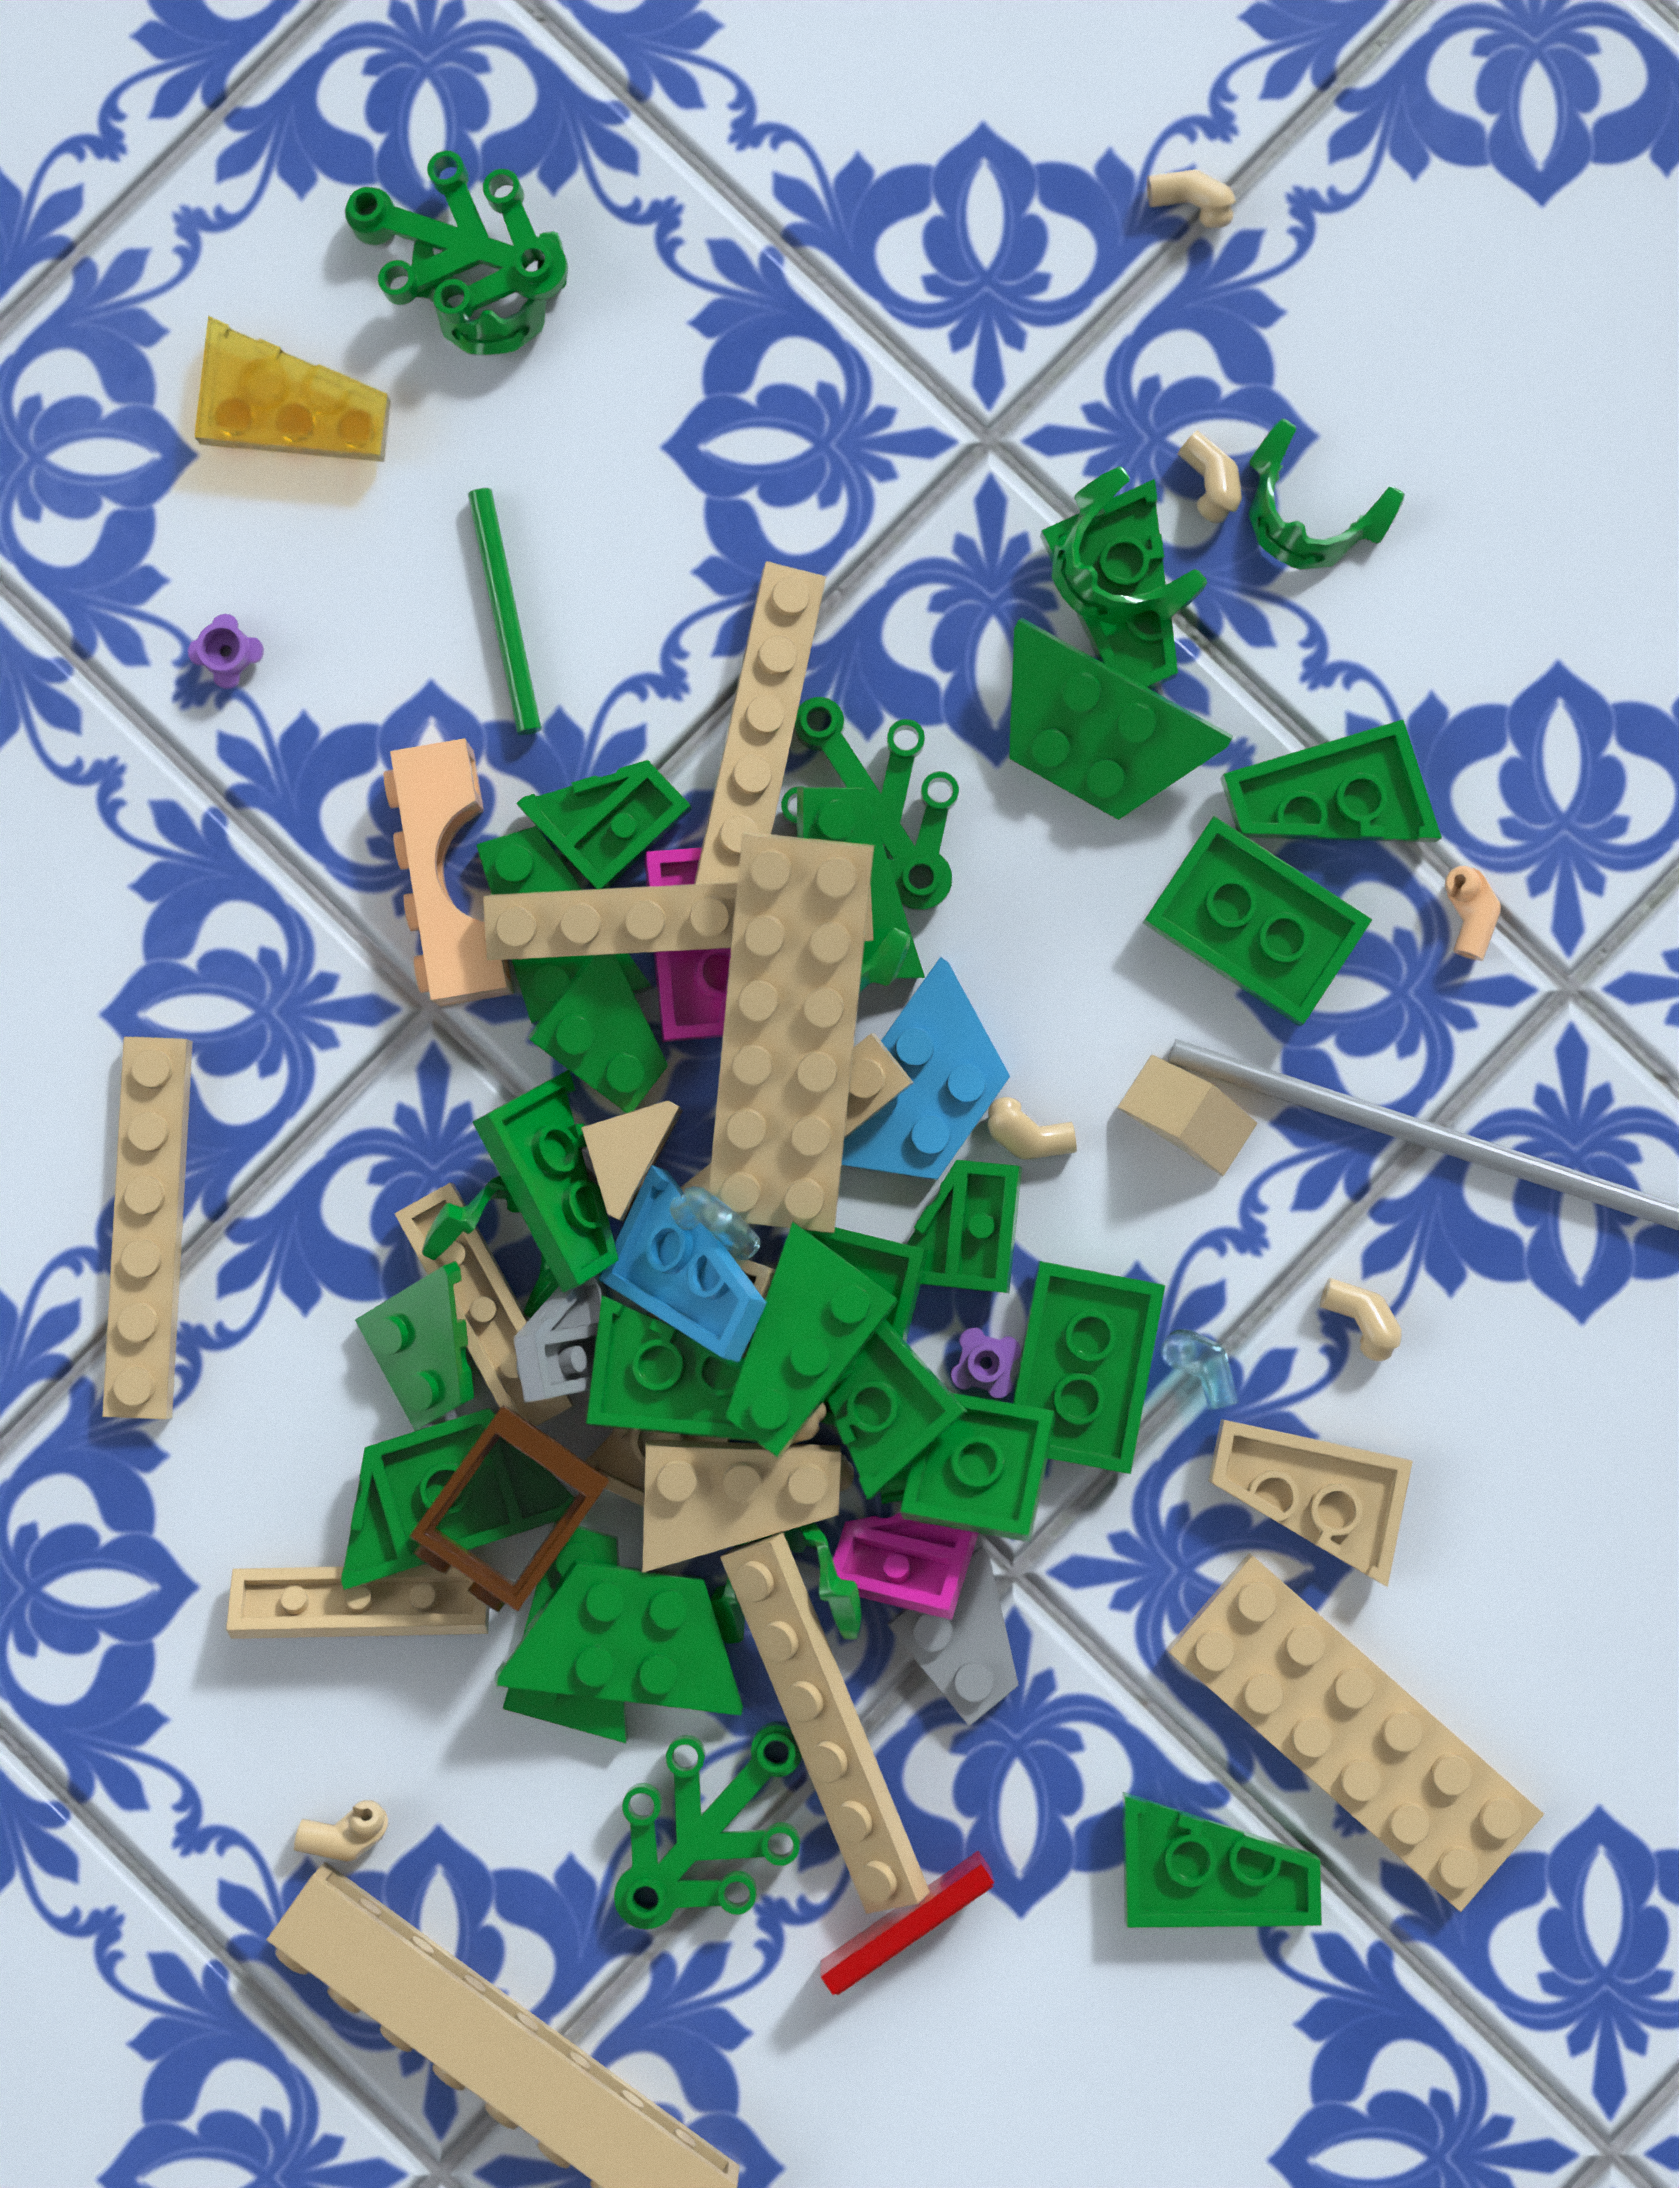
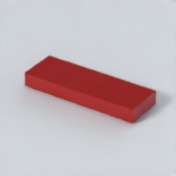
(906, 1924)

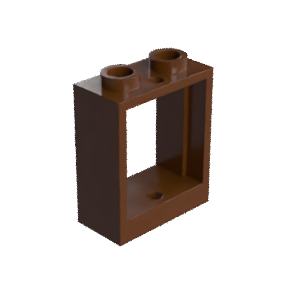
(488, 1584)

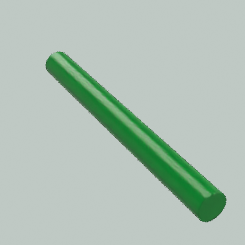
(504, 611)

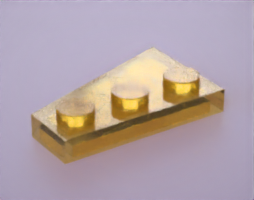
(279, 403)

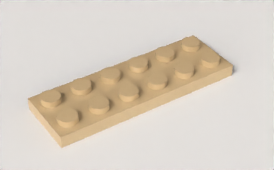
(790, 1029)
(1355, 1732)

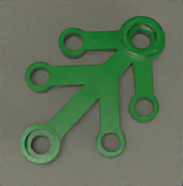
(461, 245)
(890, 803)
(701, 1834)

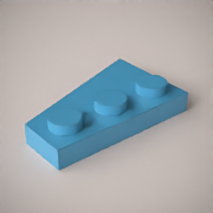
(683, 1273)

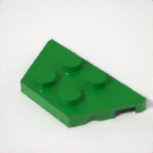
(1098, 727)
(408, 1473)
(626, 1641)

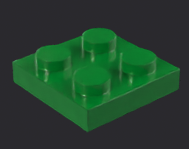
(983, 1470)

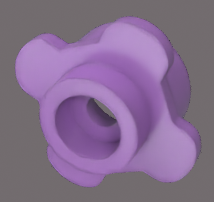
(208, 646)
(1001, 1352)

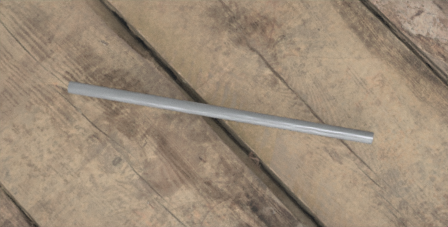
(1425, 1133)

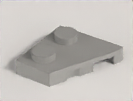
(559, 1343)
(971, 1652)

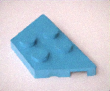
(954, 1081)

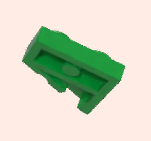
(608, 819)
(971, 1227)

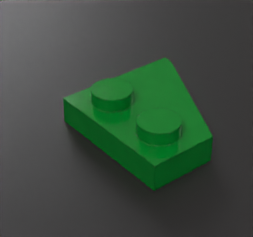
(602, 1034)
(422, 1346)

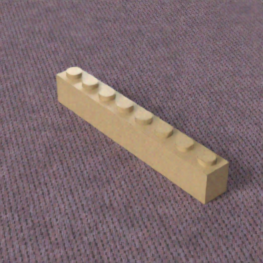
(489, 2043)

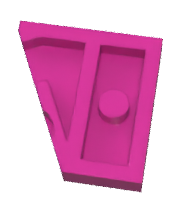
(905, 1562)

